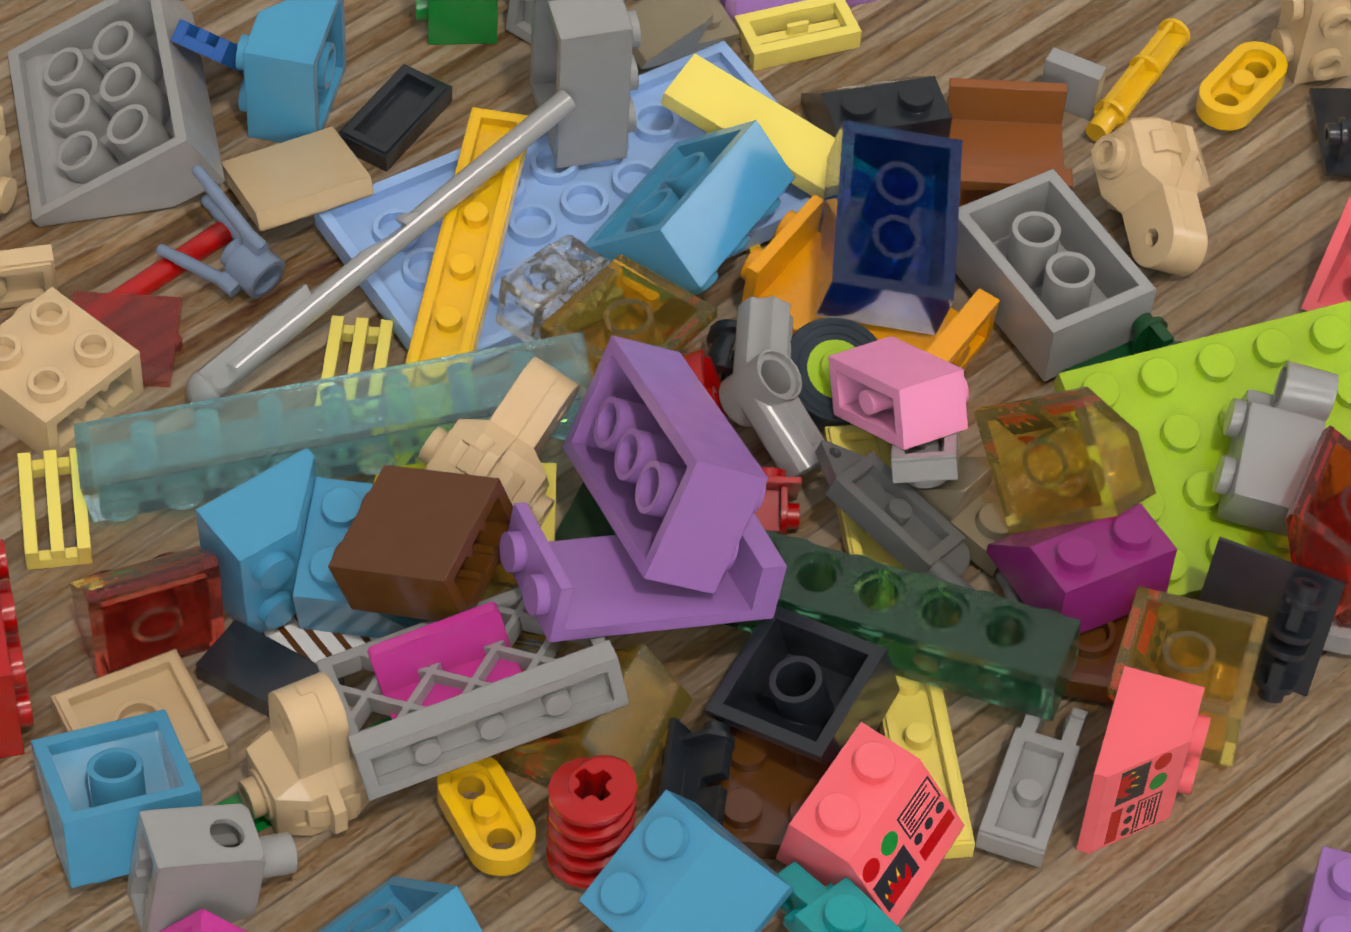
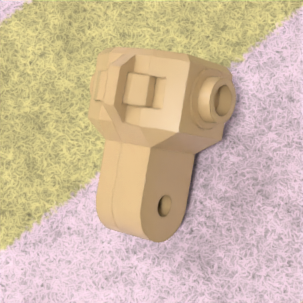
(1153, 178)
(511, 439)
(303, 762)

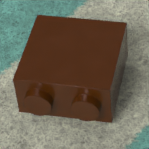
(422, 543)

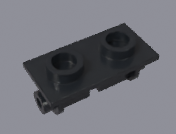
(698, 760)

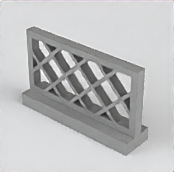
(486, 714)

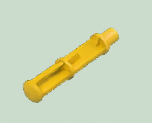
(1143, 72)

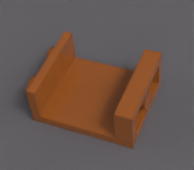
(1006, 132)

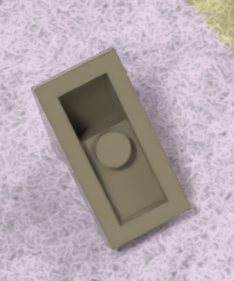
(680, 28)
(971, 508)

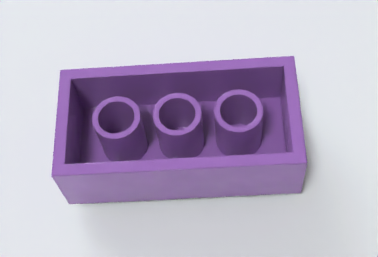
(664, 465)

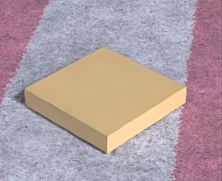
(297, 178)
(142, 689)

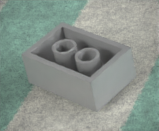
(1054, 269)

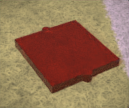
(143, 322)

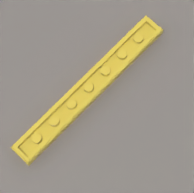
(919, 712)

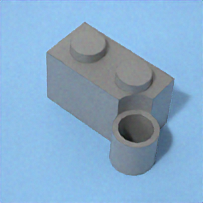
(1272, 446)

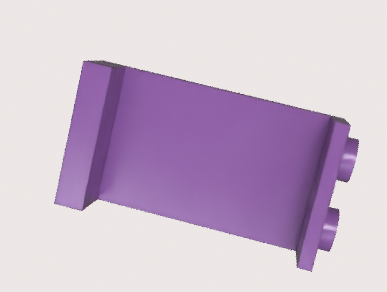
(597, 591)

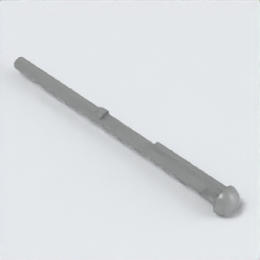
(304, 308)

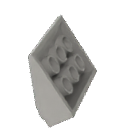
(112, 113)

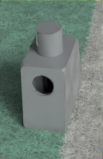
(200, 861)

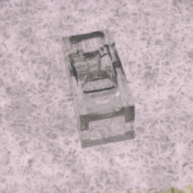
(544, 284)

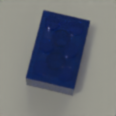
(889, 228)

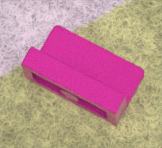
(452, 641)

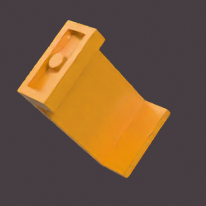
(791, 271)

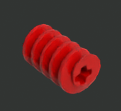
(588, 816)

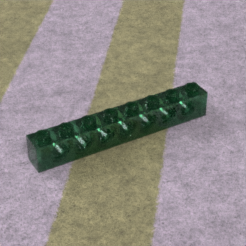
(929, 626)

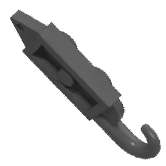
(897, 516)

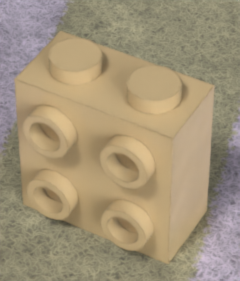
(1314, 39)
(61, 372)

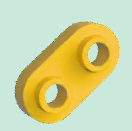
(1241, 85)
(489, 818)

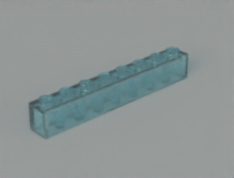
(347, 421)

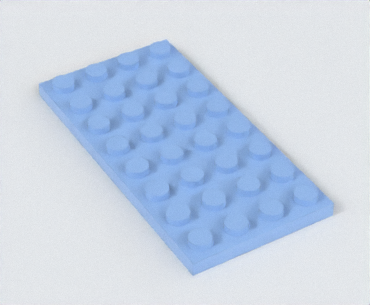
(545, 207)

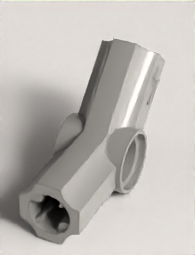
(767, 386)

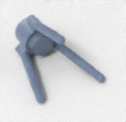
(246, 259)

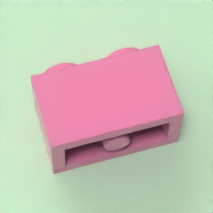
(898, 392)

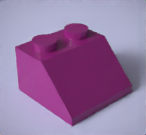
(1087, 566)

